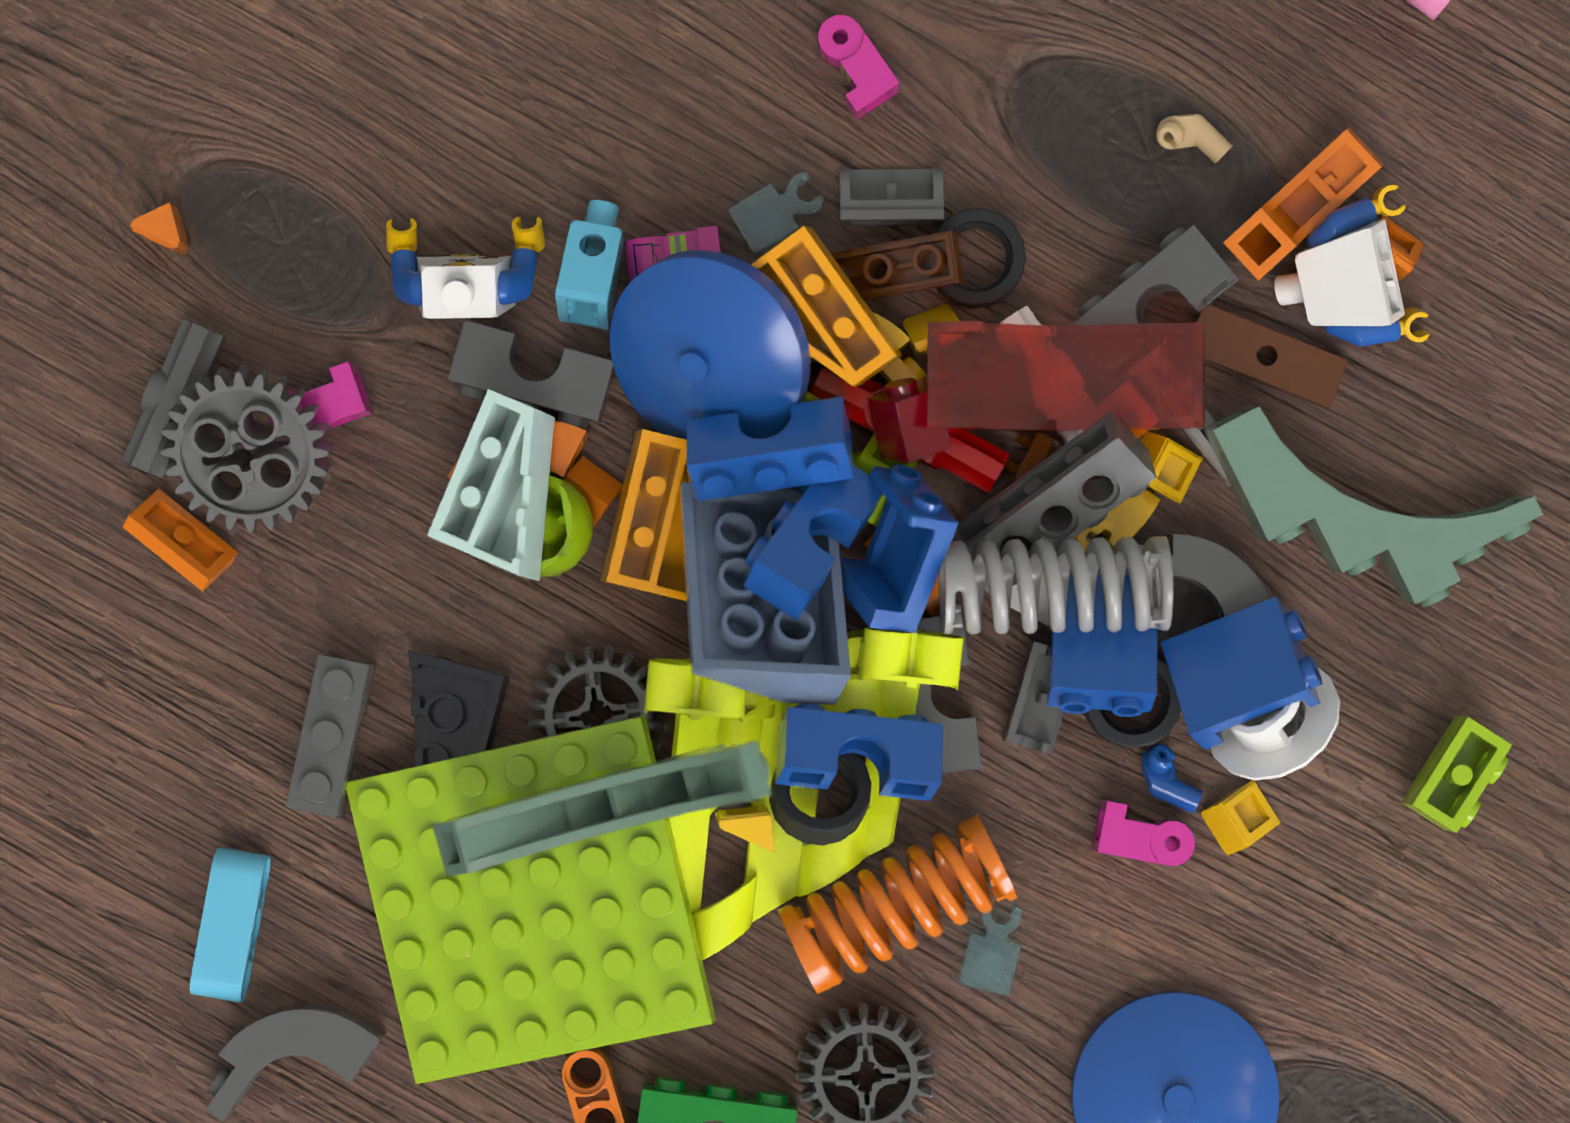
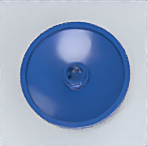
(709, 341)
(1174, 1063)

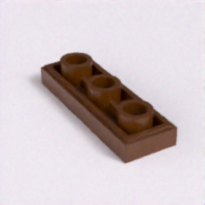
(911, 265)
(1295, 368)

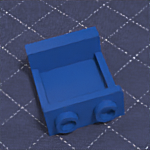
(904, 554)
(1100, 665)
(1240, 669)

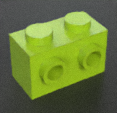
(1457, 774)

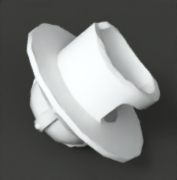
(1282, 738)

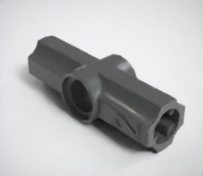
(188, 359)

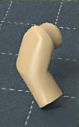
(1192, 131)

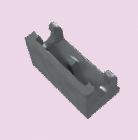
(891, 197)
(1030, 718)

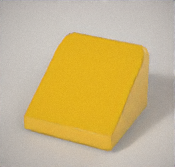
(916, 326)
(1173, 466)
(1240, 818)
(748, 823)

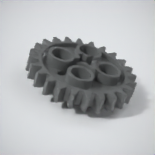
(230, 407)

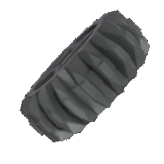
(592, 668)
(889, 1073)

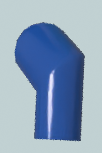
(1163, 781)

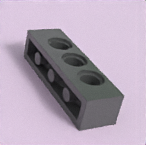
(1063, 481)

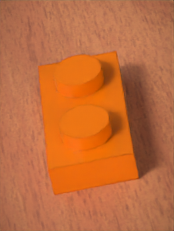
(180, 539)

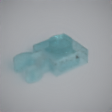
(768, 217)
(990, 958)

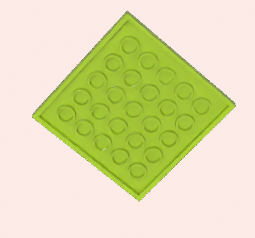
(539, 949)

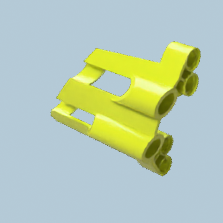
(883, 679)

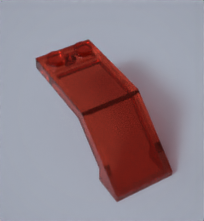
(1065, 376)

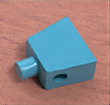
(589, 282)

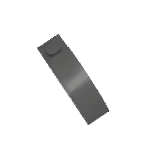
(1217, 572)
(307, 1030)

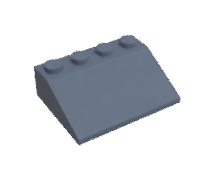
(739, 634)

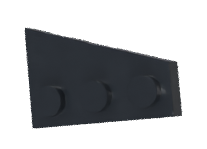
(453, 707)

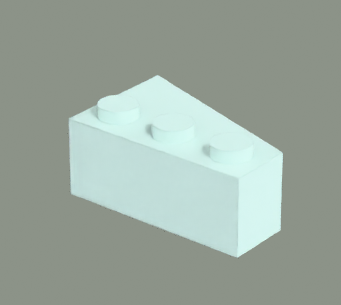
(500, 488)

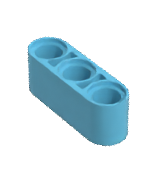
(230, 924)

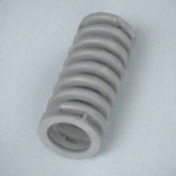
(1147, 566)

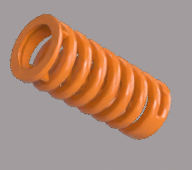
(823, 961)

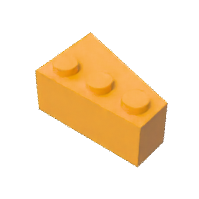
(833, 314)
(647, 527)

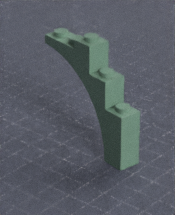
(1416, 550)
(603, 805)

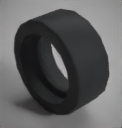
(1015, 255)
(1152, 732)
(831, 830)

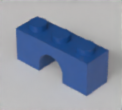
(807, 452)
(791, 564)
(902, 749)

